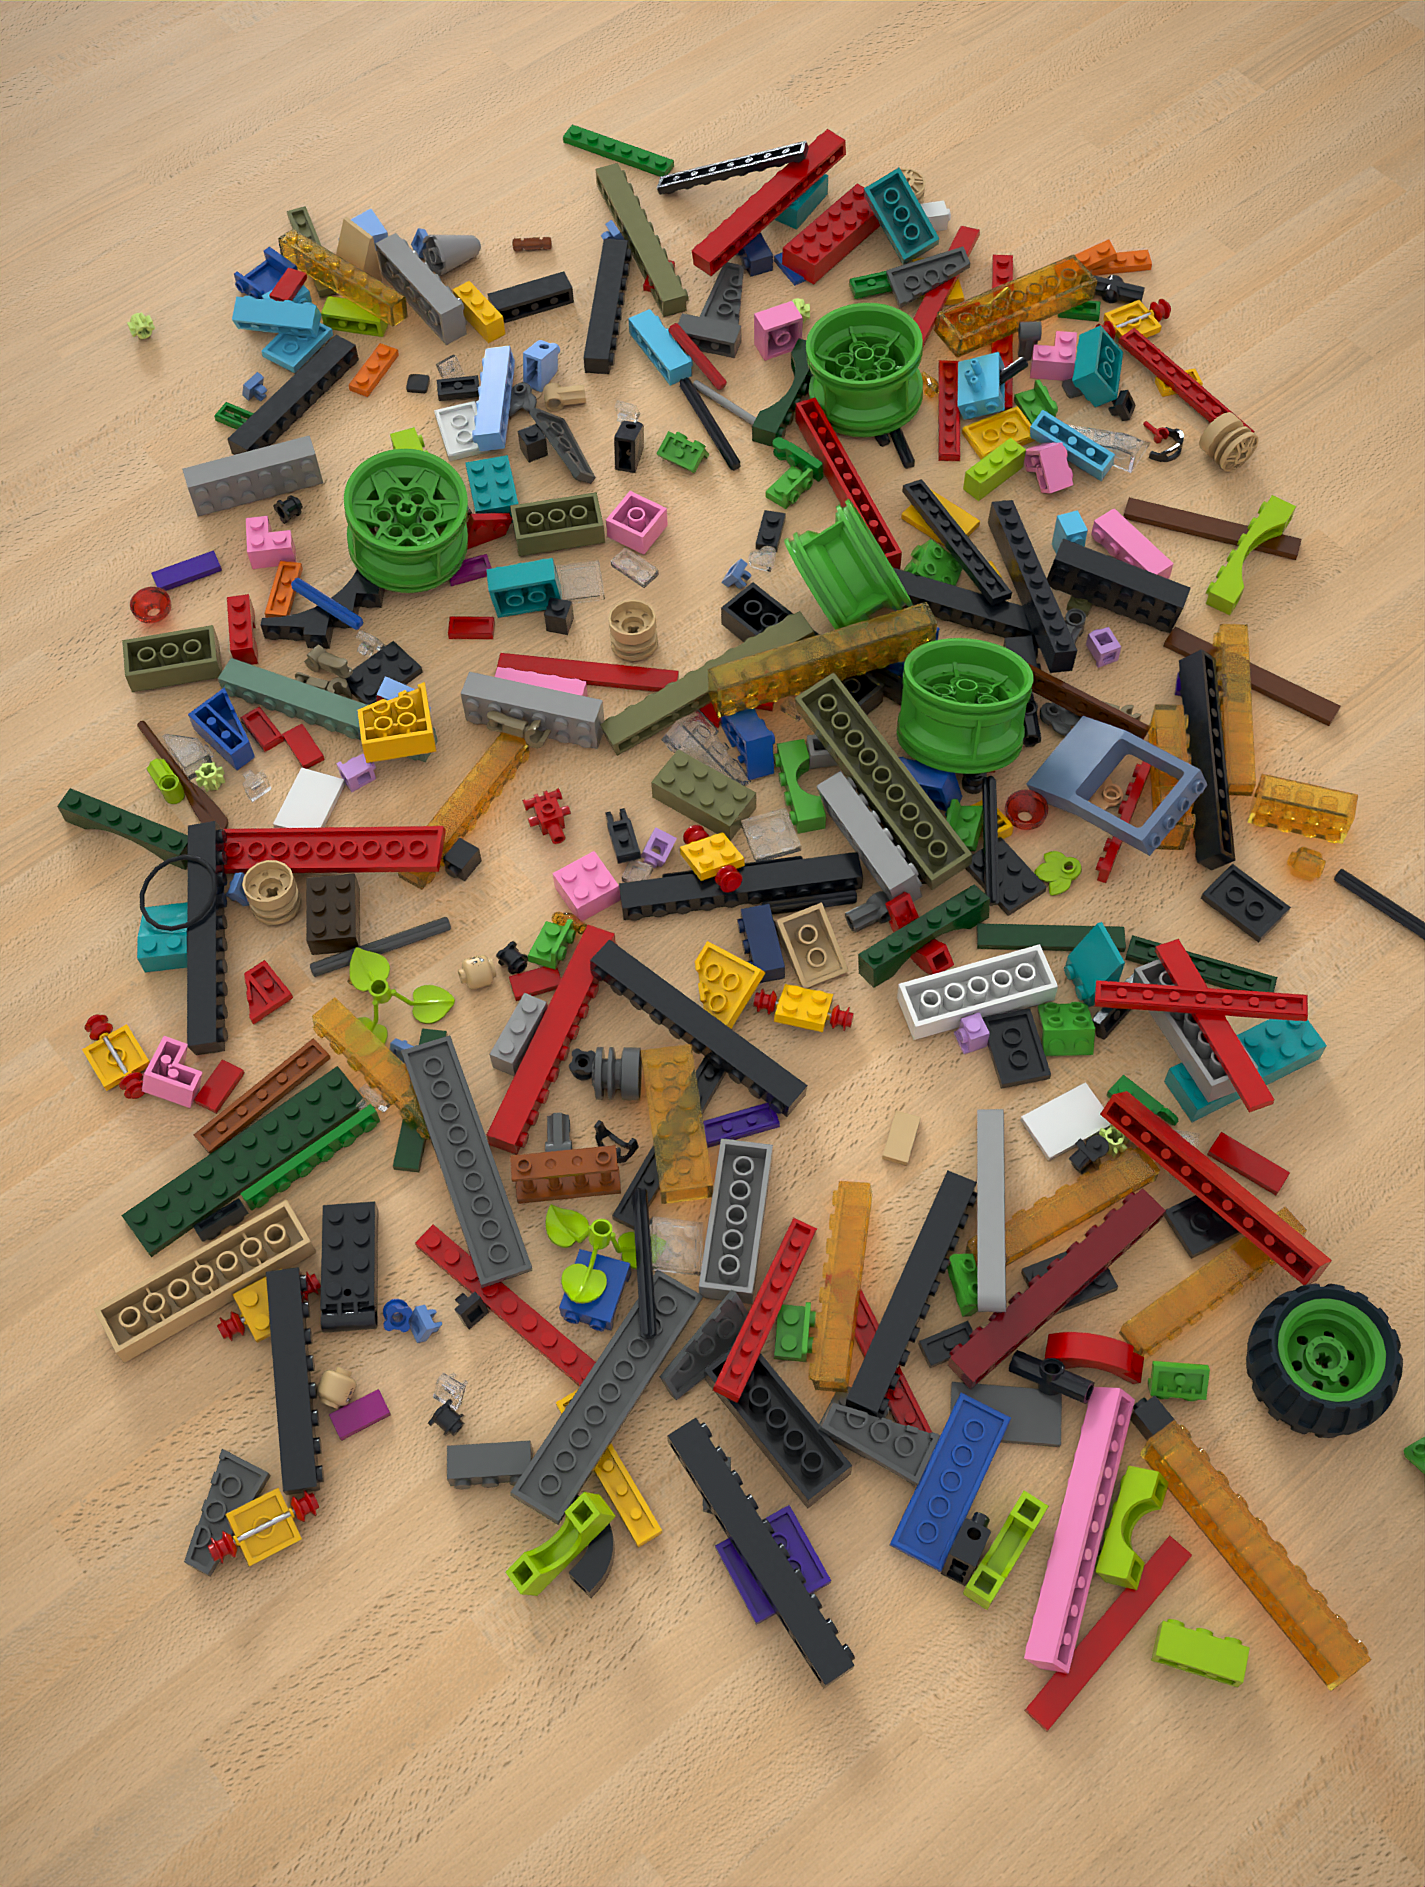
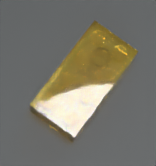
(1302, 808)

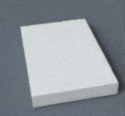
(456, 430)
(309, 800)
(1065, 1120)

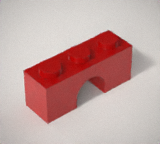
(241, 624)

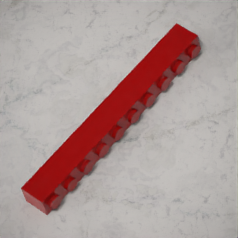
(768, 203)
(843, 475)
(548, 1046)
(1216, 1188)

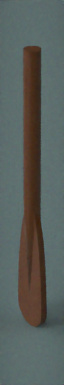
(201, 803)

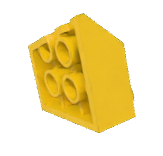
(397, 726)

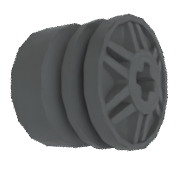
(617, 1073)

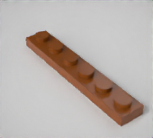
(262, 1096)

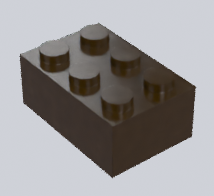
(332, 913)

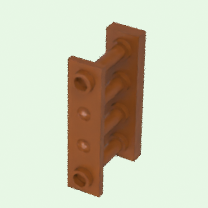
(565, 1174)

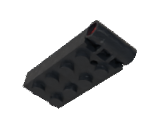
(349, 1267)

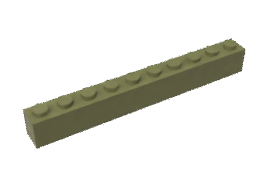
(641, 239)
(691, 692)

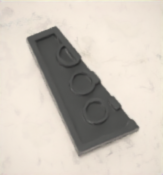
(924, 275)
(725, 295)
(564, 443)
(706, 1346)
(889, 1444)
(232, 1486)

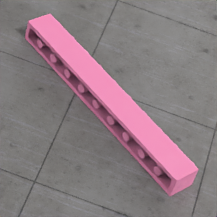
(1079, 1530)

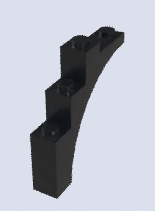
(316, 624)

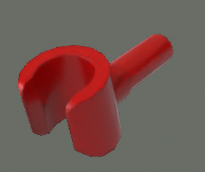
(1159, 433)

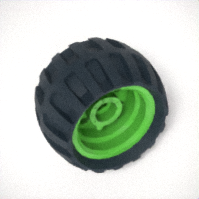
(1356, 1328)

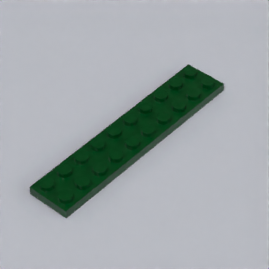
(243, 1161)

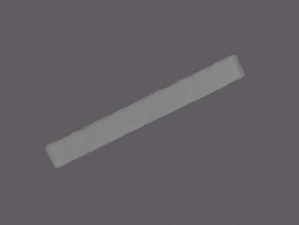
(991, 1211)

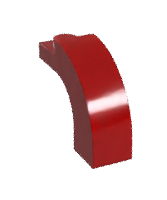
(933, 956)
(1096, 1352)

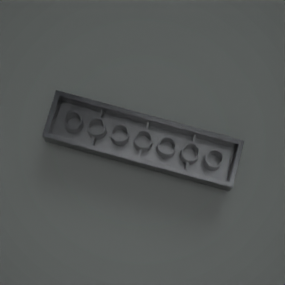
(756, 610)

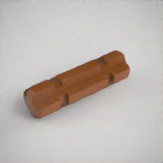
(532, 243)

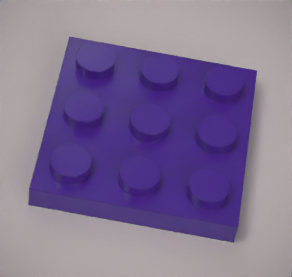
(802, 1556)

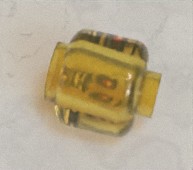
(1306, 863)

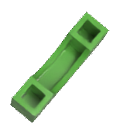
(806, 809)

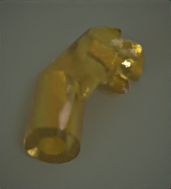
(931, 383)
(561, 919)

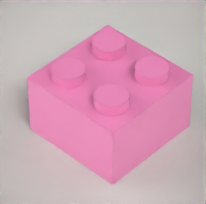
(777, 330)
(636, 522)
(586, 886)

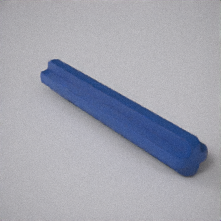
(327, 603)

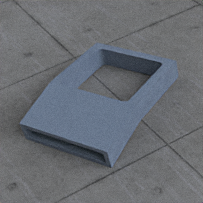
(1086, 761)

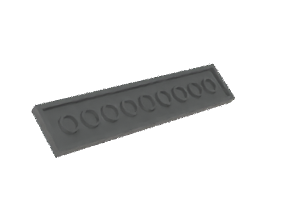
(466, 1162)
(604, 1402)

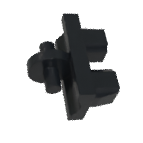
(1089, 1154)

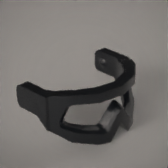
(1178, 436)
(602, 1132)

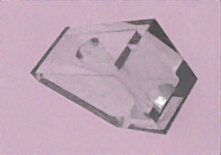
(188, 753)

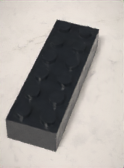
(1117, 586)
(785, 1432)

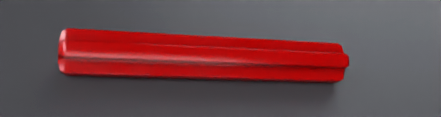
(697, 356)

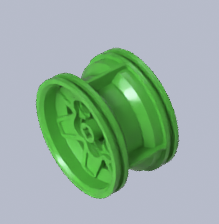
(866, 368)
(407, 548)
(847, 569)
(964, 705)

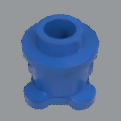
(397, 1321)

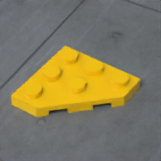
(725, 982)

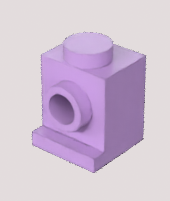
(1103, 646)
(357, 772)
(661, 841)
(972, 1033)

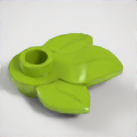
(1055, 872)

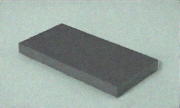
(1032, 1413)

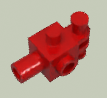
(548, 814)

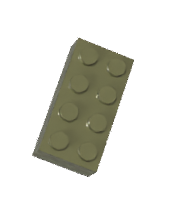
(557, 524)
(172, 658)
(703, 794)

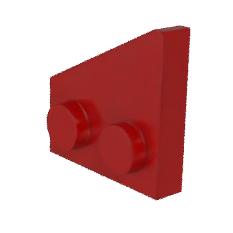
(486, 527)
(264, 991)

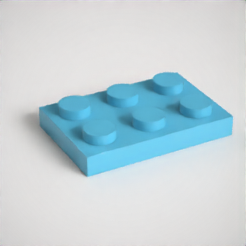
(294, 350)

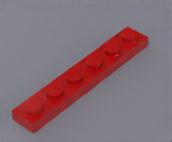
(1126, 810)

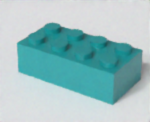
(901, 216)

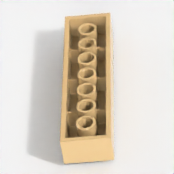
(203, 1281)

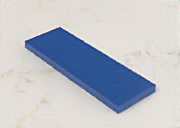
(950, 1482)

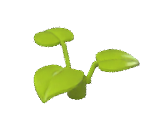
(369, 973)
(564, 1228)

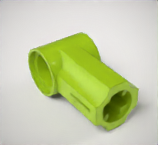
(166, 781)

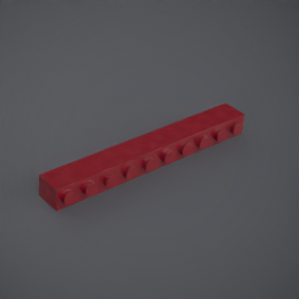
(1055, 1288)

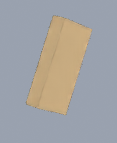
(901, 1138)

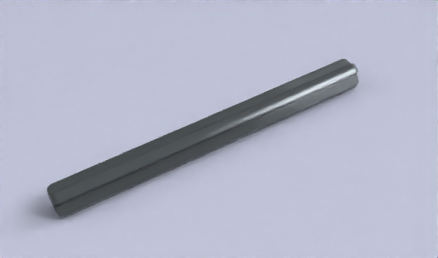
(382, 945)

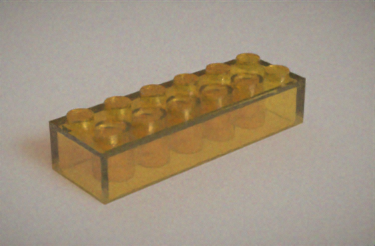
(1169, 734)
(676, 1124)

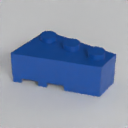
(222, 729)
(752, 740)
(937, 784)

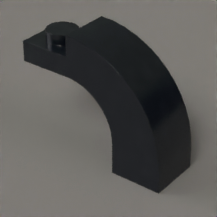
(596, 1564)

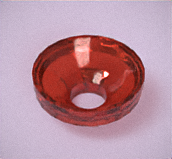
(148, 599)
(1029, 802)

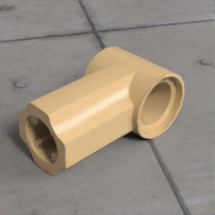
(557, 396)

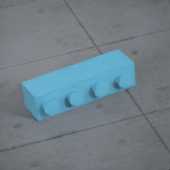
(276, 316)
(660, 347)
(1080, 449)

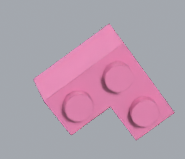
(1055, 361)
(1050, 465)
(268, 547)
(169, 1077)

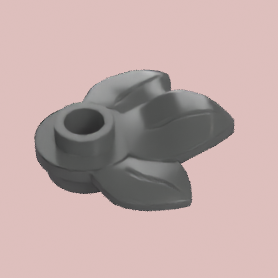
(522, 398)
(1058, 717)

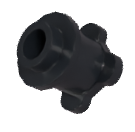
(288, 508)
(512, 958)
(582, 1064)
(447, 1419)

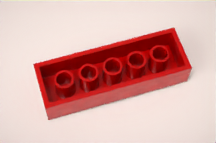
(831, 236)

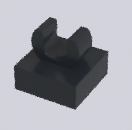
(1123, 405)
(470, 1309)

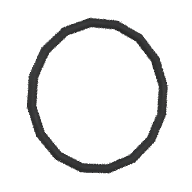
(153, 873)

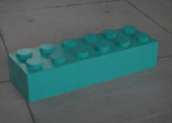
(1275, 1047)

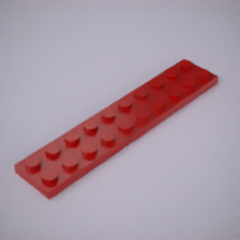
(337, 849)

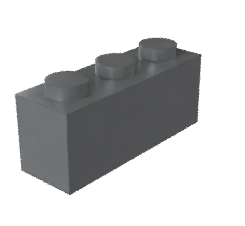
(712, 335)
(487, 1463)

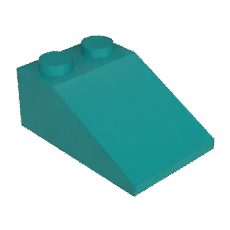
(162, 948)
(1093, 960)

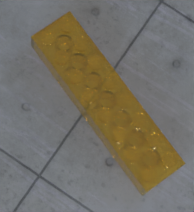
(1024, 299)

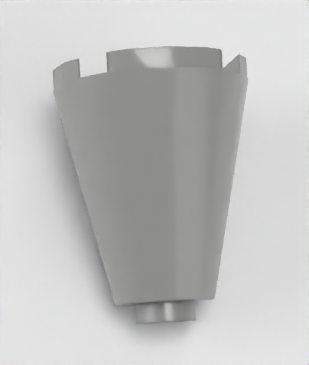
(449, 251)

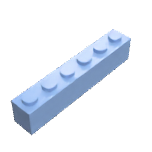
(494, 399)

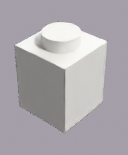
(937, 214)

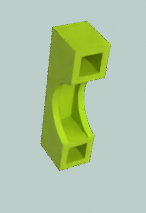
(1139, 1494)
(1005, 1550)
(541, 1565)

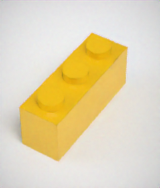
(480, 312)

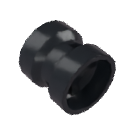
(973, 782)

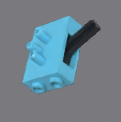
(983, 384)

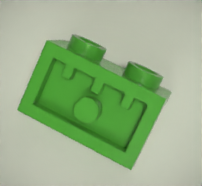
(1034, 401)
(682, 452)
(790, 486)
(966, 822)
(552, 944)
(964, 1279)
(793, 1332)
(1179, 1380)

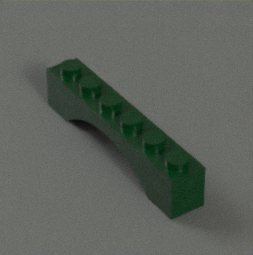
(774, 419)
(96, 814)
(888, 955)

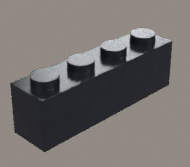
(532, 297)

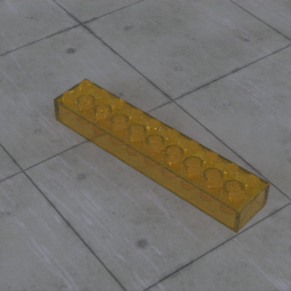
(806, 662)
(1255, 1556)

